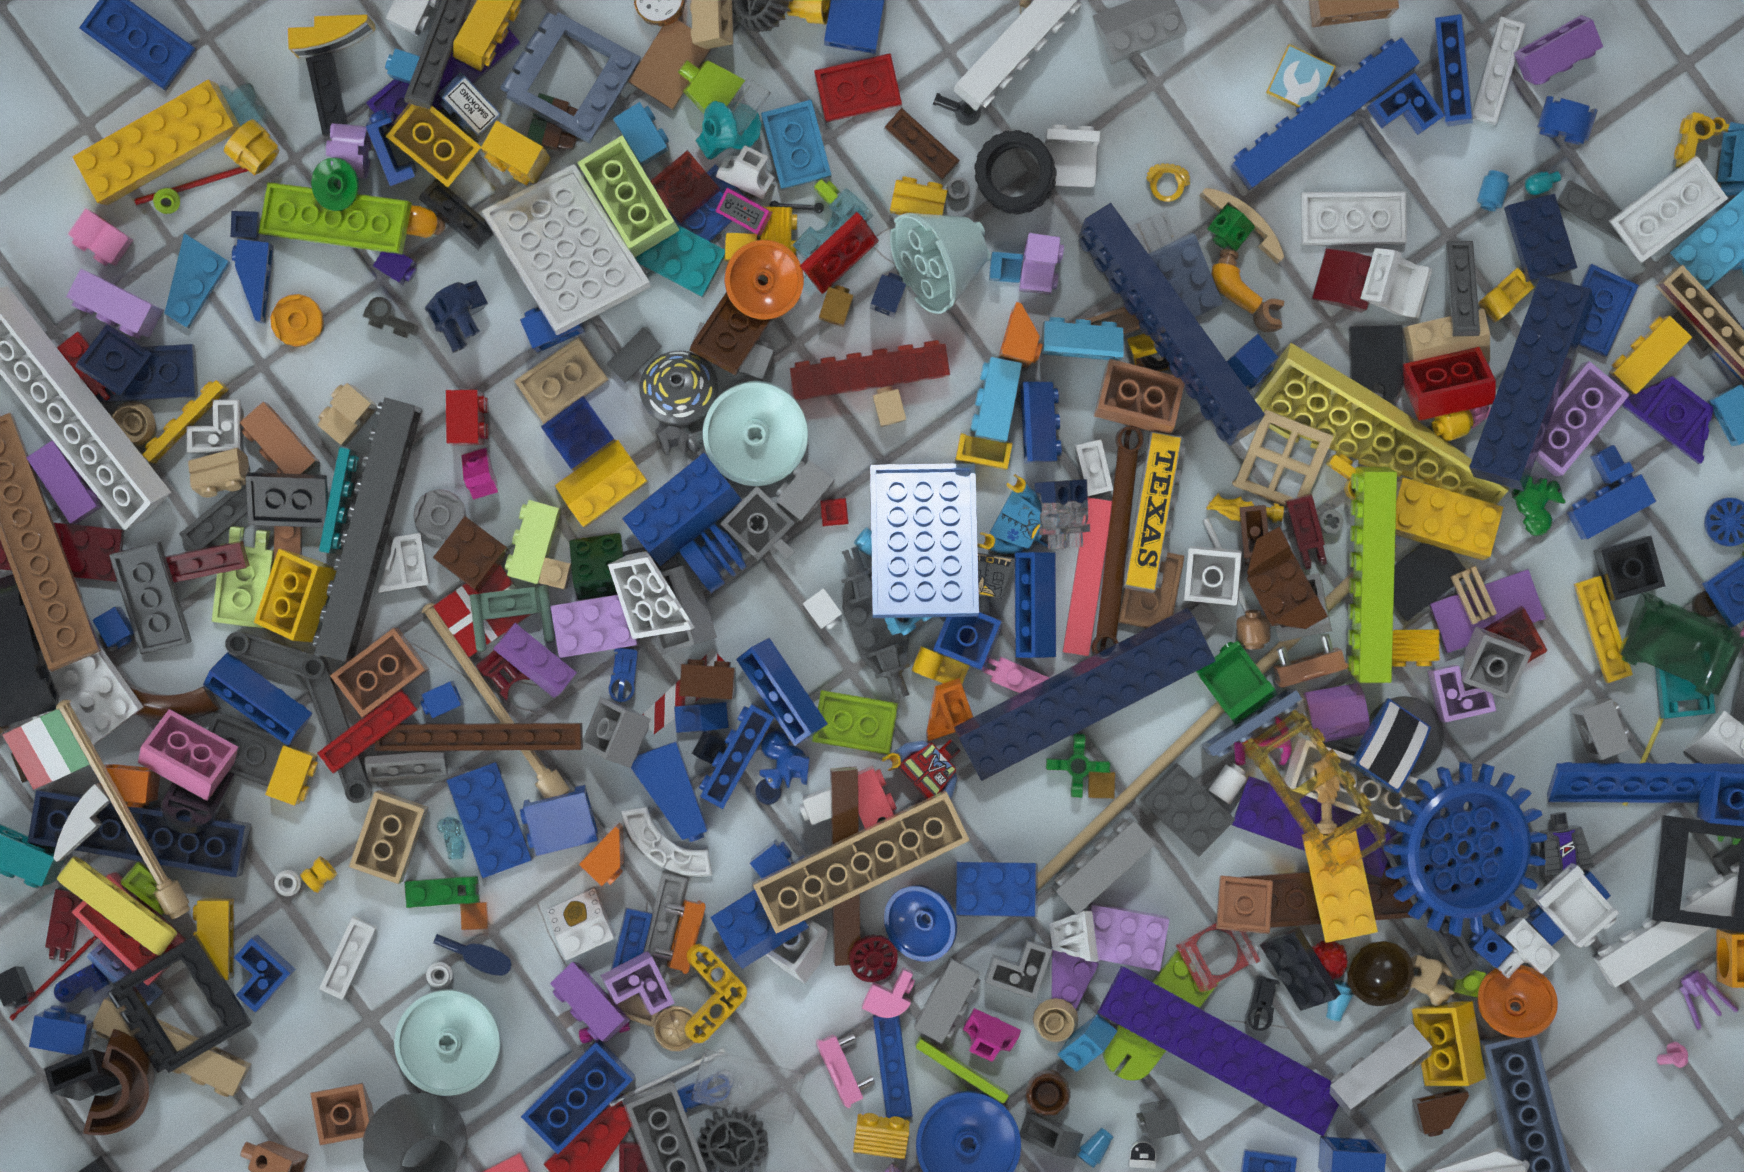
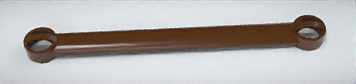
(1117, 538)

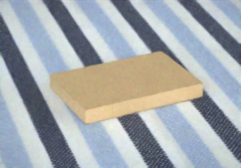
(561, 380)

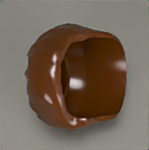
(1048, 1092)

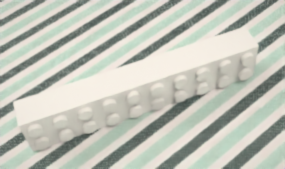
(75, 417)

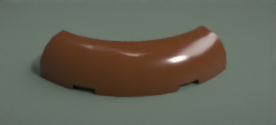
(189, 705)

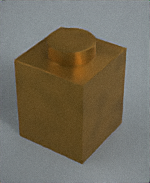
(836, 305)

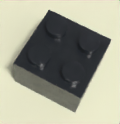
(1629, 568)

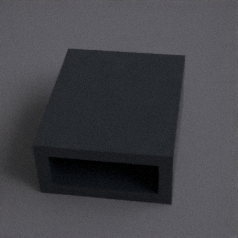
(80, 1076)

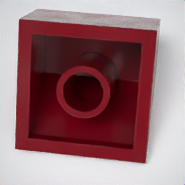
(1342, 279)

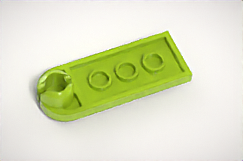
(1144, 1054)

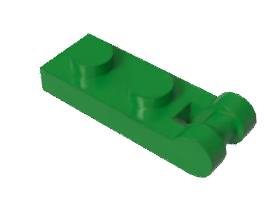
(440, 891)

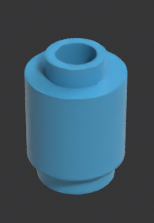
(1493, 190)

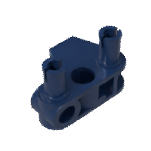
(455, 307)

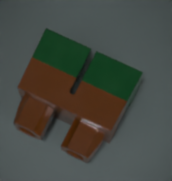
(548, 134)

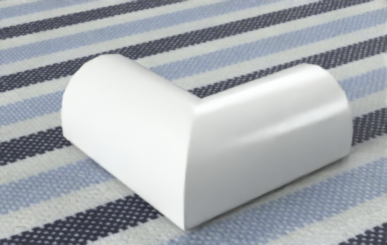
(224, 433)

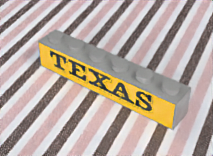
(1152, 512)

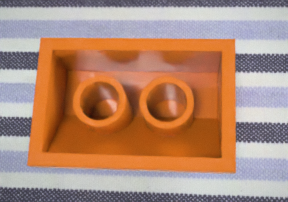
(1020, 338)

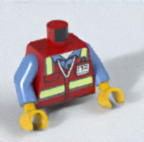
(927, 766)

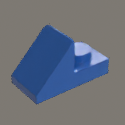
(701, 717)

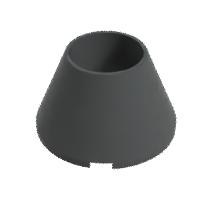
(407, 1121)

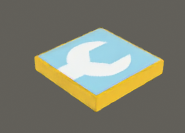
(1299, 77)

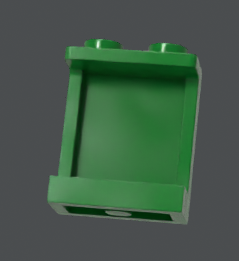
(1236, 682)

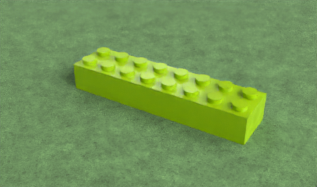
(1372, 574)

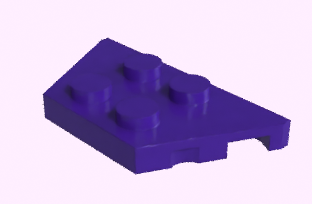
(1674, 414)

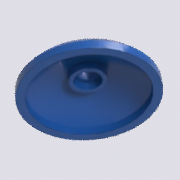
(912, 931)

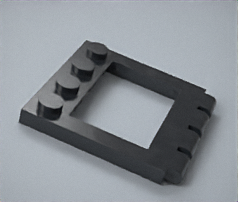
(1671, 868)
(211, 985)

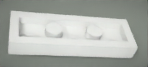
(347, 958)

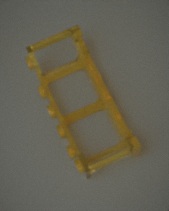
(1292, 797)

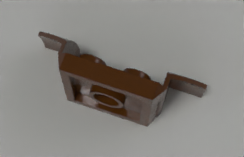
(1282, 584)

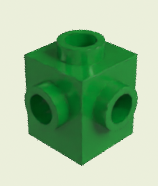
(1230, 228)

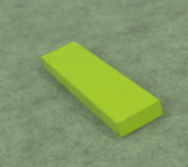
(961, 1069)

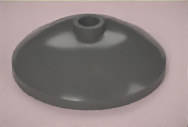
(1428, 715)

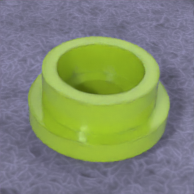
(166, 193)

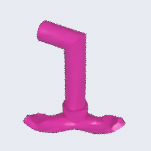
(1287, 748)

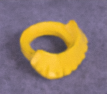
(1181, 176)

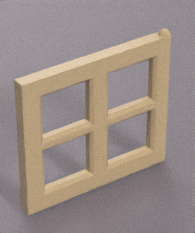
(1282, 460)

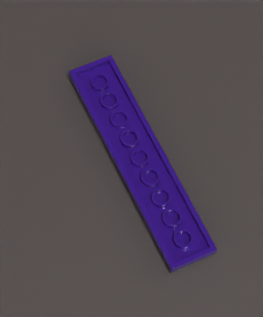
(1219, 1050)

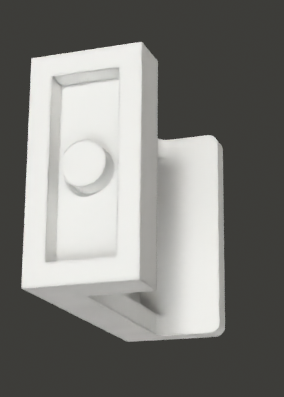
(1396, 283)
(1576, 906)

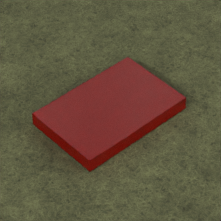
(858, 87)
(839, 253)

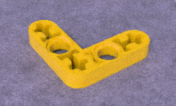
(722, 989)

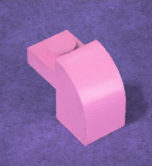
(888, 1002)

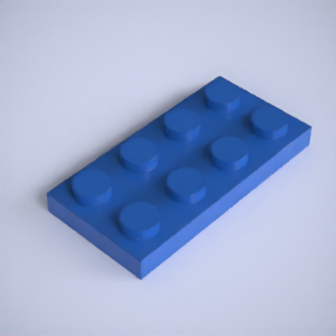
(489, 820)

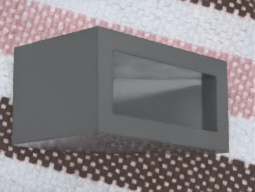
(1051, 1135)

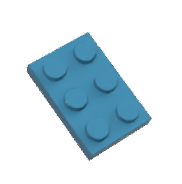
(796, 144)

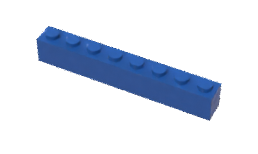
(1325, 113)

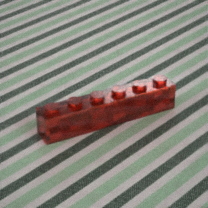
(869, 371)

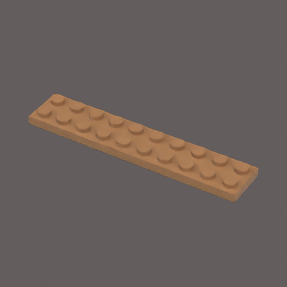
(39, 558)

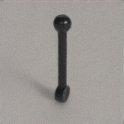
(818, 207)

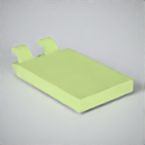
(241, 590)

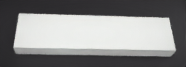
(1498, 70)

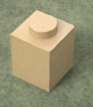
(889, 406)
(555, 573)

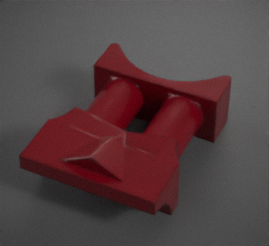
(493, 664)

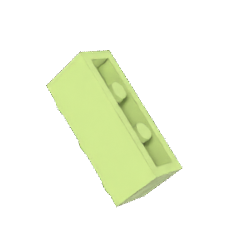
(532, 541)

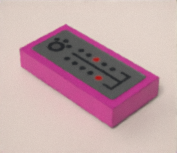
(744, 211)

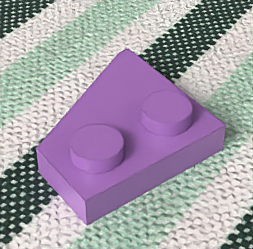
(1070, 976)

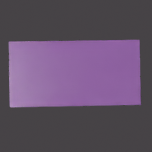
(1506, 595)

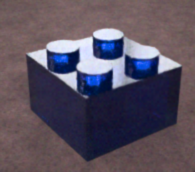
(578, 433)

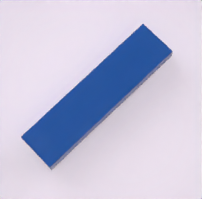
(892, 1067)

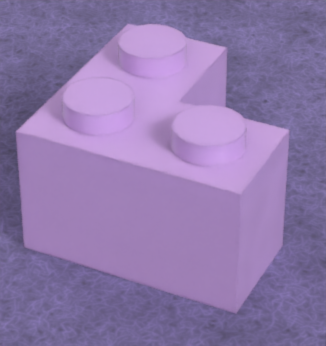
(1039, 263)
(1453, 700)
(641, 977)

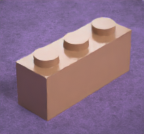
(278, 441)

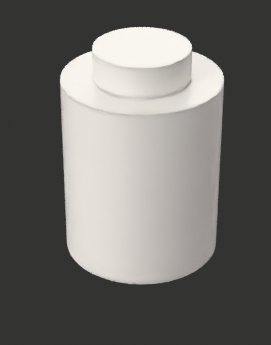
(1228, 783)

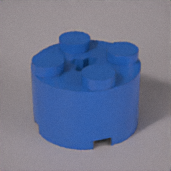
(1567, 119)

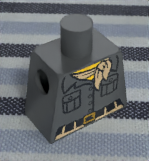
(992, 578)

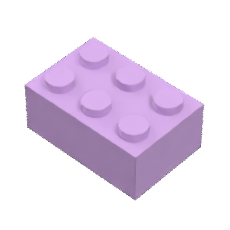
(114, 305)
(591, 626)
(1129, 936)

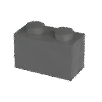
(1158, 1119)

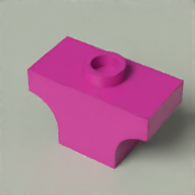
(479, 473)
(989, 1034)

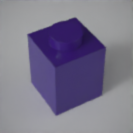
(396, 266)

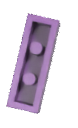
(1558, 50)
(64, 483)
(534, 660)
(589, 1002)

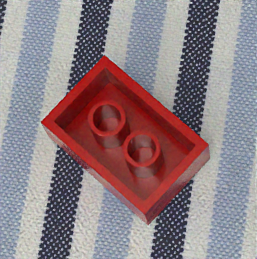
(1449, 383)

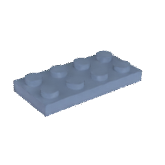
(1263, 717)

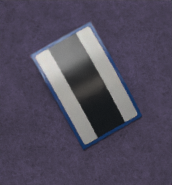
(1391, 746)

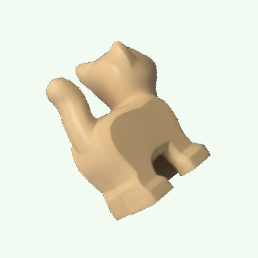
(1427, 978)

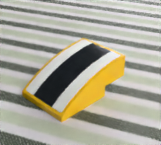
(329, 34)

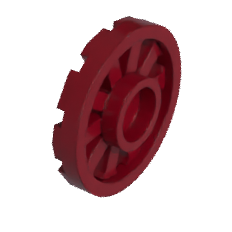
(873, 958)

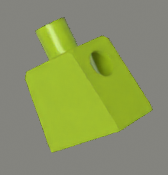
(709, 84)

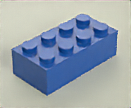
(682, 509)
(578, 1096)

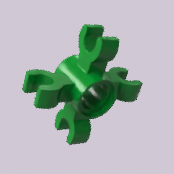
(1090, 766)

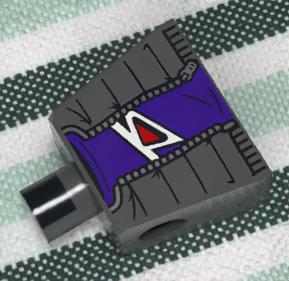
(1564, 846)

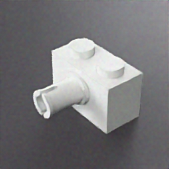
(1528, 948)

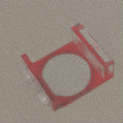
(1216, 955)

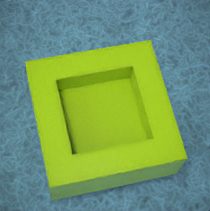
(827, 191)
(1470, 983)

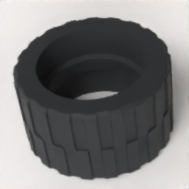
(993, 149)

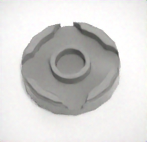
(438, 514)

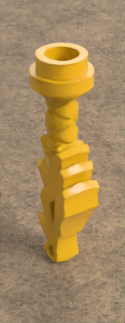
(1231, 508)

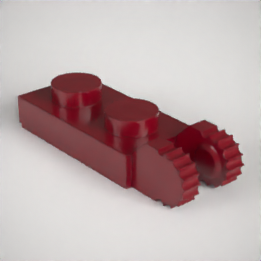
(1306, 528)

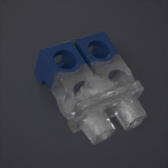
(1064, 512)

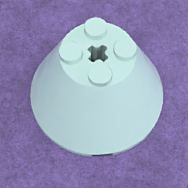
(938, 256)

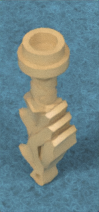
(1326, 797)

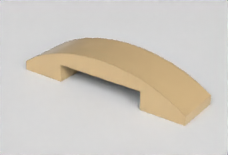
(1270, 244)

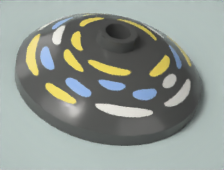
(683, 401)

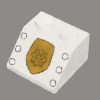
(580, 924)

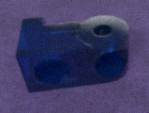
(72, 986)

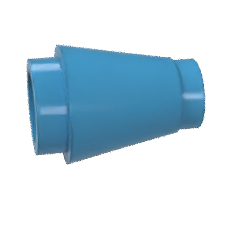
(1095, 1148)

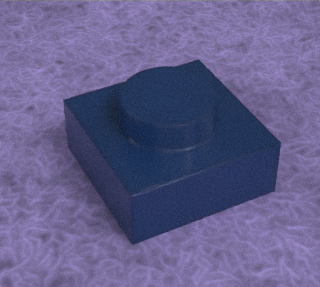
(245, 224)

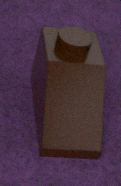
(1253, 526)
(1439, 1110)

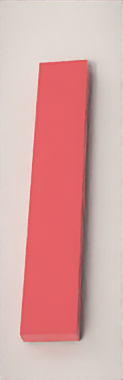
(1087, 579)

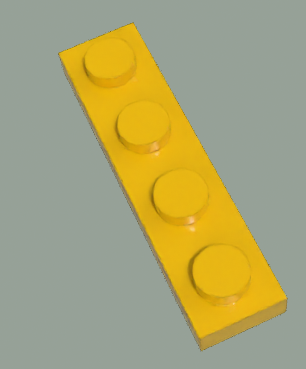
(176, 429)
(1602, 628)

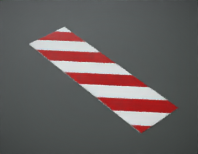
(663, 709)

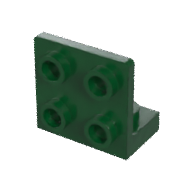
(590, 564)

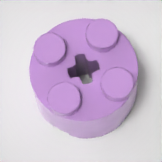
(352, 145)

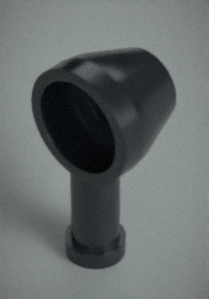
(958, 108)

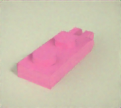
(1013, 675)

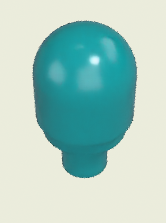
(1541, 182)

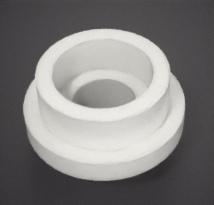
(279, 883)
(433, 980)

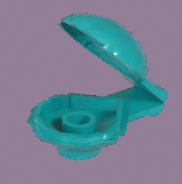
(721, 131)

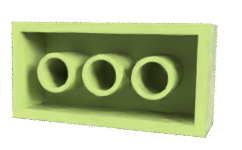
(628, 196)

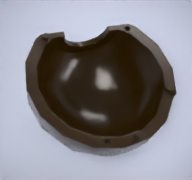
(1381, 974)

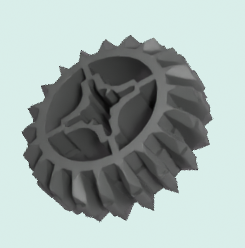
(760, 14)
(721, 1144)

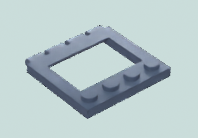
(601, 95)

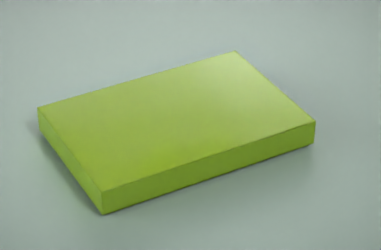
(856, 722)

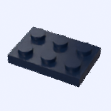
(1540, 237)

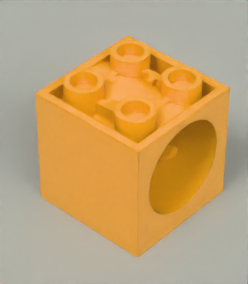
(1730, 957)

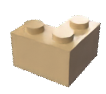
(348, 413)

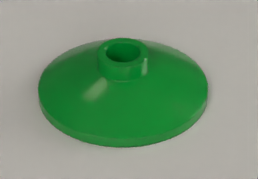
(326, 187)

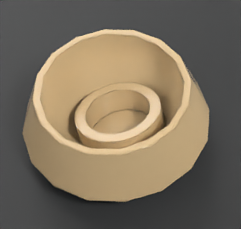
(135, 421)
(1055, 1019)
(670, 1028)

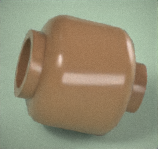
(1253, 630)

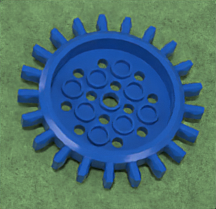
(1497, 874)

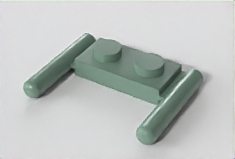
(509, 604)

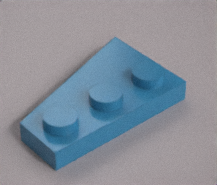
(193, 280)

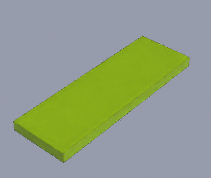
(367, 224)

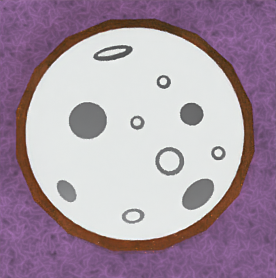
(659, 11)

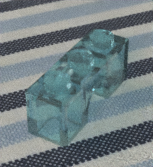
(842, 209)

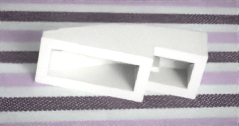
(81, 821)

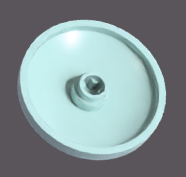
(755, 433)
(447, 1042)

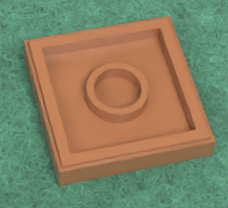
(1244, 904)

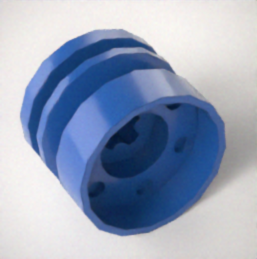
(713, 558)

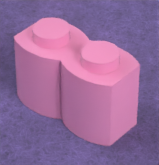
(100, 237)

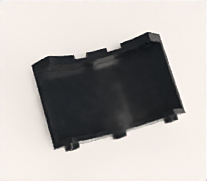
(24, 682)

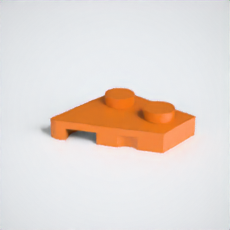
(947, 709)

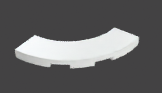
(661, 850)

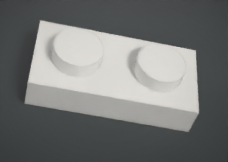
(1094, 467)

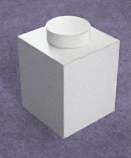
(823, 609)

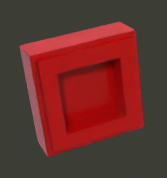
(834, 512)

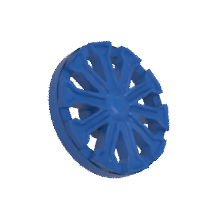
(1727, 522)

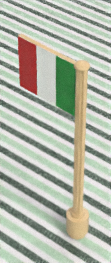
(58, 746)

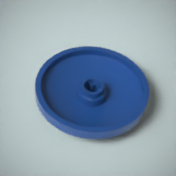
(968, 1135)

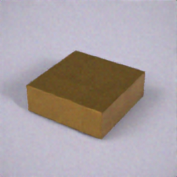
(1101, 785)

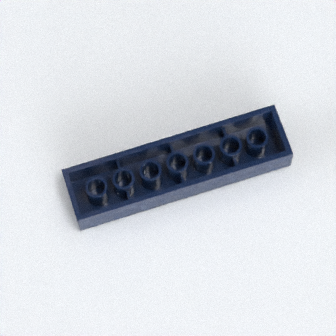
(1532, 383)
(215, 850)

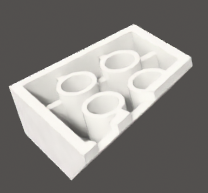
(646, 597)

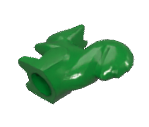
(1532, 504)

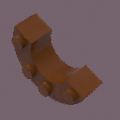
(136, 1075)

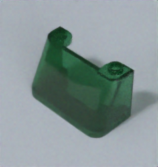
(1681, 643)

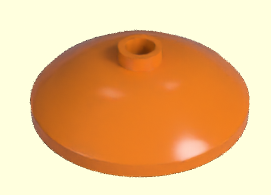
(783, 277)
(1525, 990)

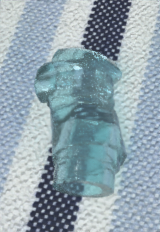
(452, 836)

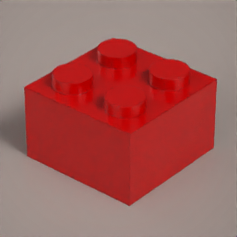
(466, 417)

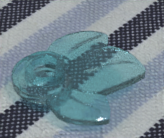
(242, 103)

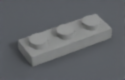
(406, 766)

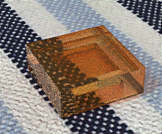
(474, 916)

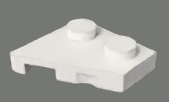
(405, 564)
(1075, 936)

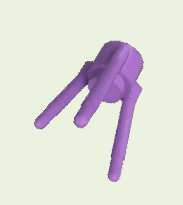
(1695, 984)

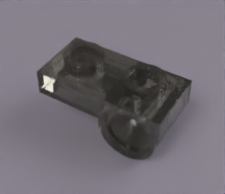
(401, 327)

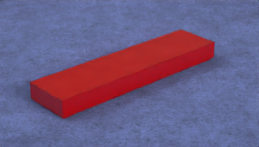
(367, 731)

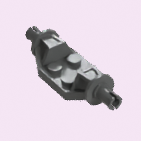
(870, 633)

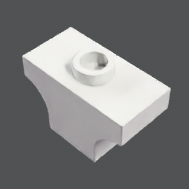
(747, 172)

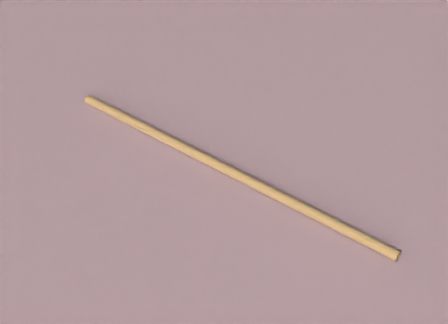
(1167, 758)

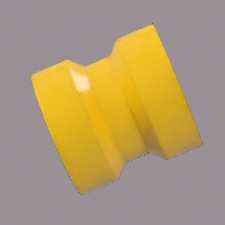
(318, 874)

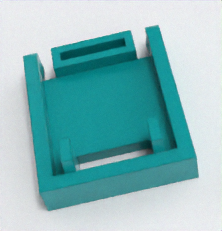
(1673, 689)

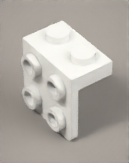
(1073, 154)

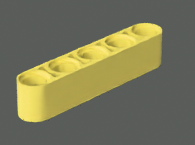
(117, 905)

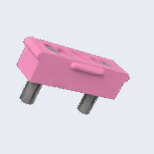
(839, 1069)

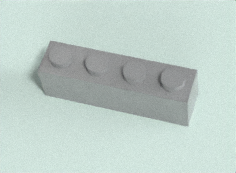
(1380, 1070)

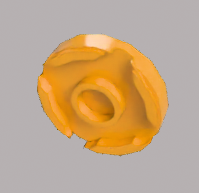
(297, 320)

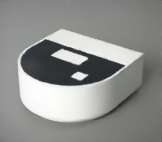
(1142, 1155)

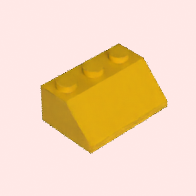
(601, 484)
(294, 596)
(1454, 1042)

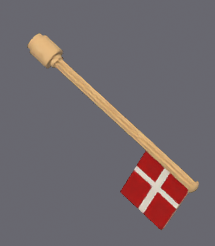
(455, 625)

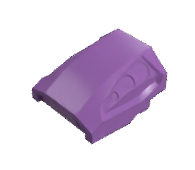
(1338, 711)

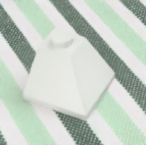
(801, 953)

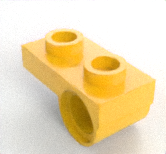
(1687, 148)
(1505, 295)
(1342, 465)
(938, 666)

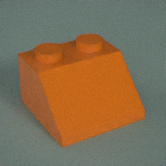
(135, 784)
(606, 858)

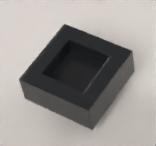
(708, 747)

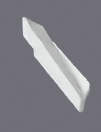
(1490, 1161)

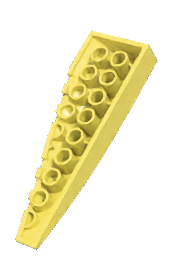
(1366, 425)

